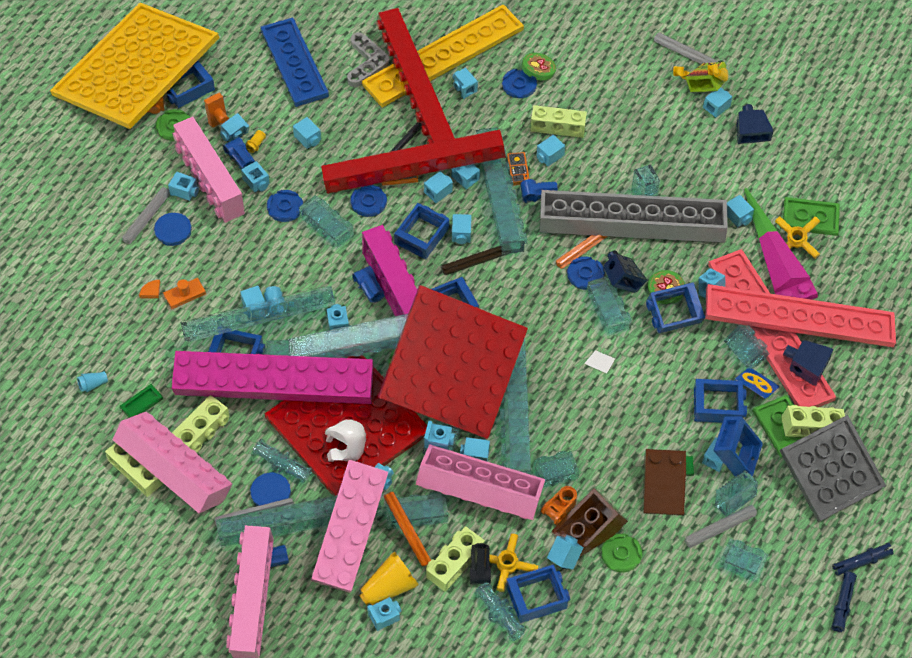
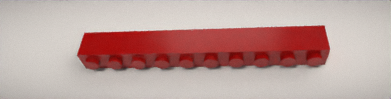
(413, 76)
(413, 161)

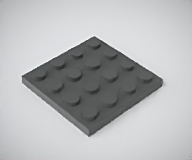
(832, 468)

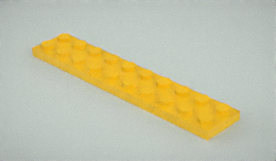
(448, 52)

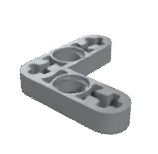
(371, 62)

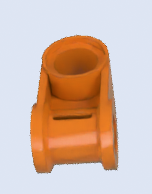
(557, 507)

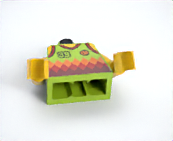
(705, 77)

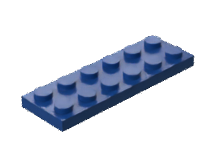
(294, 62)

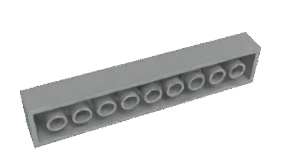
(633, 216)

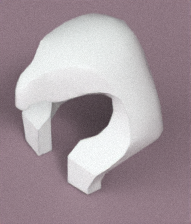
(350, 433)

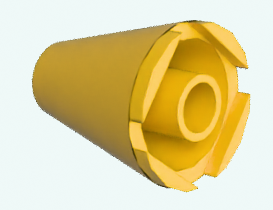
(388, 581)

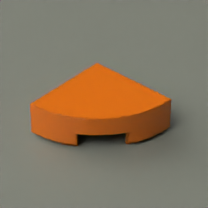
(150, 290)

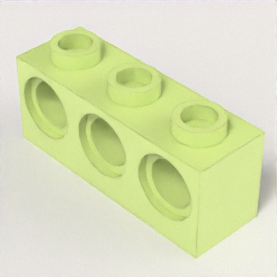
(558, 121)
(202, 417)
(802, 421)
(135, 475)
(452, 568)

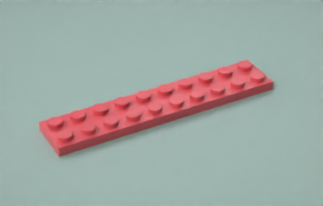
(742, 275)
(800, 315)

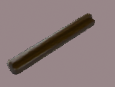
(472, 260)

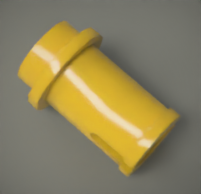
(253, 144)

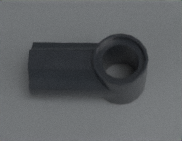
(480, 570)

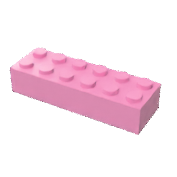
(208, 169)
(172, 462)
(480, 482)
(349, 526)
(251, 592)

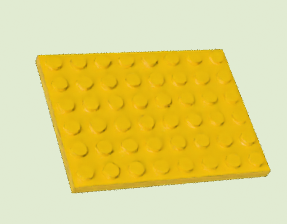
(134, 65)

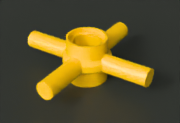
(799, 231)
(509, 555)

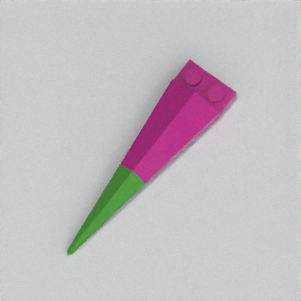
(783, 267)

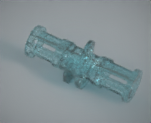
(281, 461)
(500, 611)

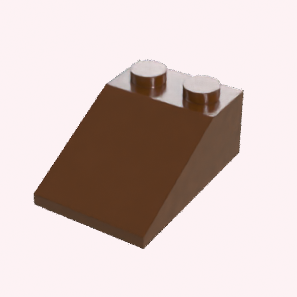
(664, 482)
(591, 521)

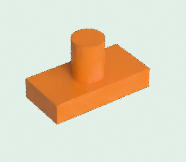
(215, 110)
(184, 292)

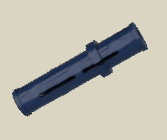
(870, 556)
(842, 609)

